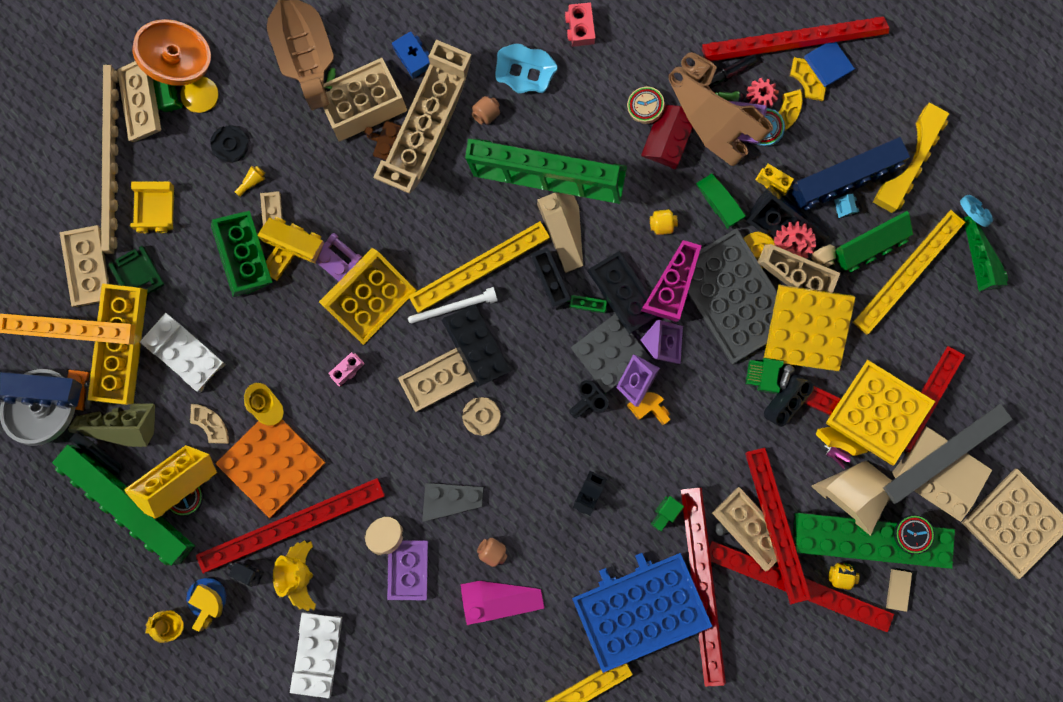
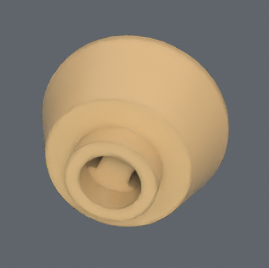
(824, 256)

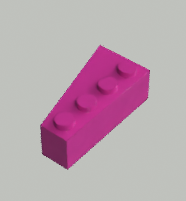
(672, 288)

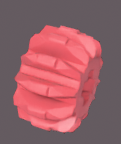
(761, 86)

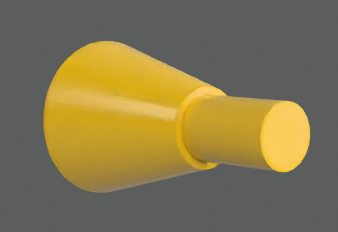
(253, 177)

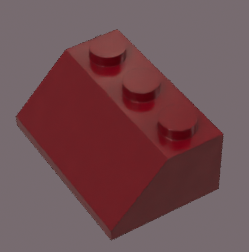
(668, 137)

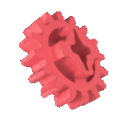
(796, 239)

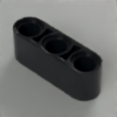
(788, 400)

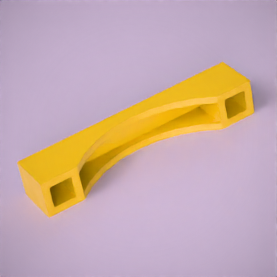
(928, 126)

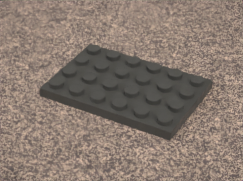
(733, 296)

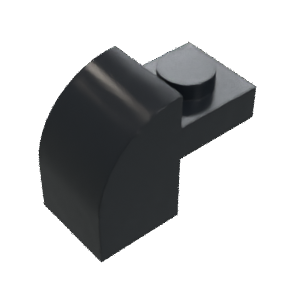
(589, 493)

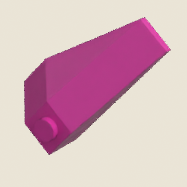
(492, 601)

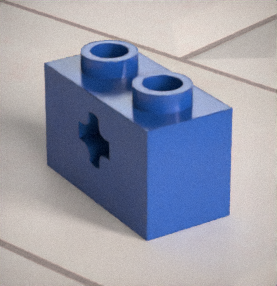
(403, 48)

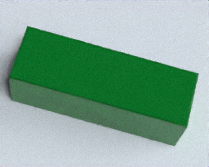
(588, 304)

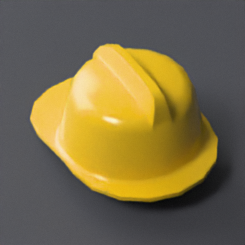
(263, 404)

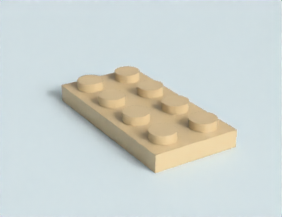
(138, 102)
(84, 265)
(435, 380)
(747, 526)

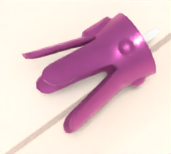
(838, 454)

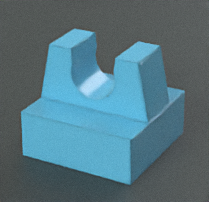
(846, 205)

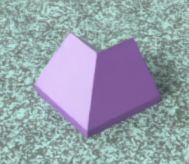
(664, 341)
(637, 379)

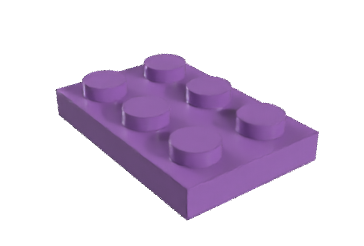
(408, 571)

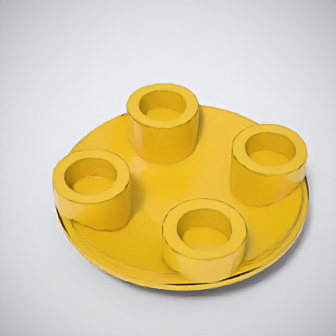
(200, 95)

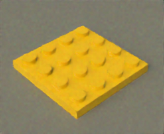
(809, 327)
(880, 412)

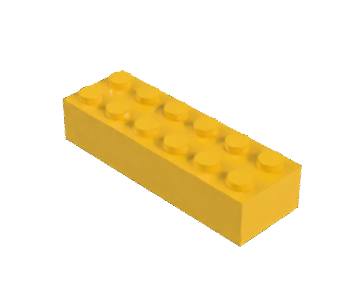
(116, 364)

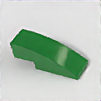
(720, 201)

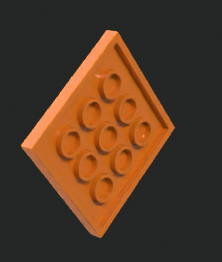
(270, 464)

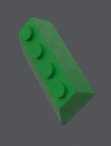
(874, 242)
(240, 253)

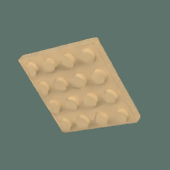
(1016, 523)

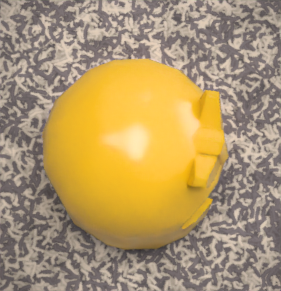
(160, 629)

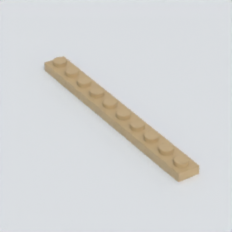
(109, 167)

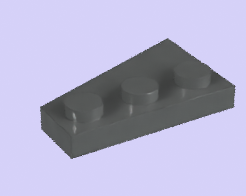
(446, 500)

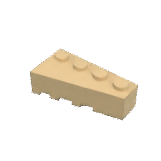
(796, 270)

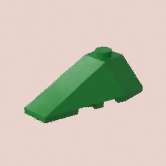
(986, 264)

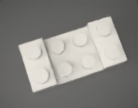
(182, 352)
(316, 655)

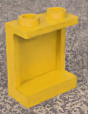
(153, 206)

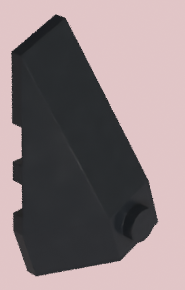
(775, 210)

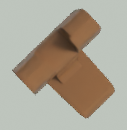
(713, 117)

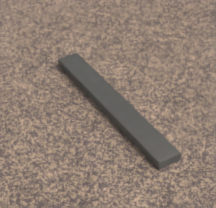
(947, 453)

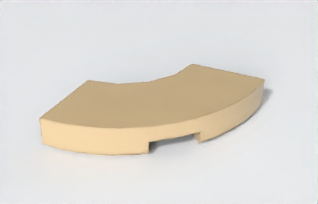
(210, 423)

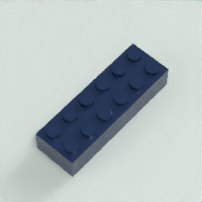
(849, 173)

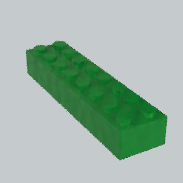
(110, 494)
(846, 539)

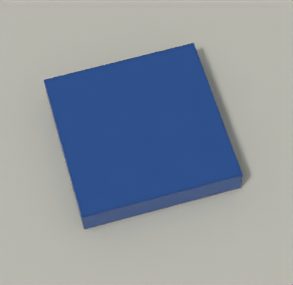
(829, 63)

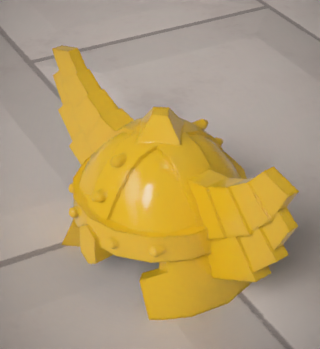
(293, 576)

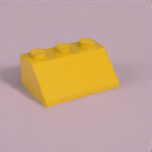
(291, 239)

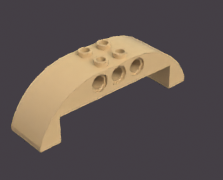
(426, 118)

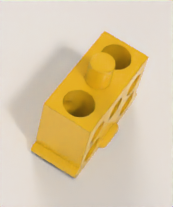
(775, 178)

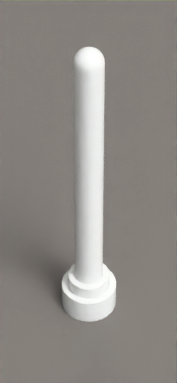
(488, 296)

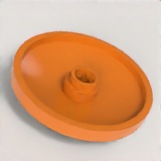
(171, 52)

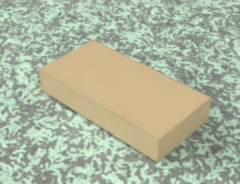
(899, 590)

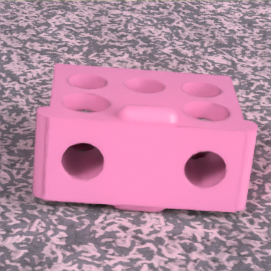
(346, 369)

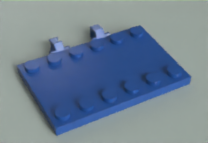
(641, 611)

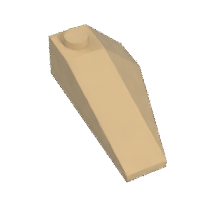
(563, 224)

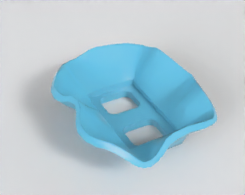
(528, 59)

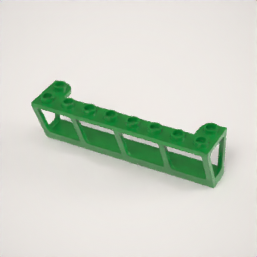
(546, 170)

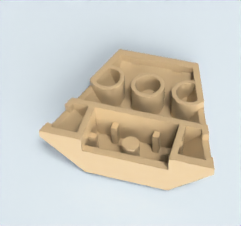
(858, 493)

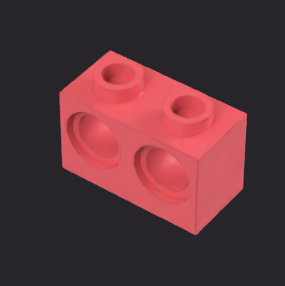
(584, 24)

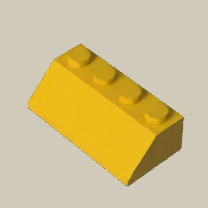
(171, 481)

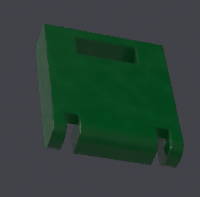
(136, 270)

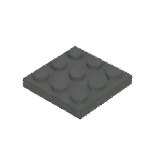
(608, 352)

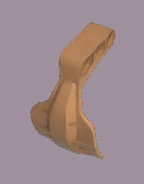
(301, 47)

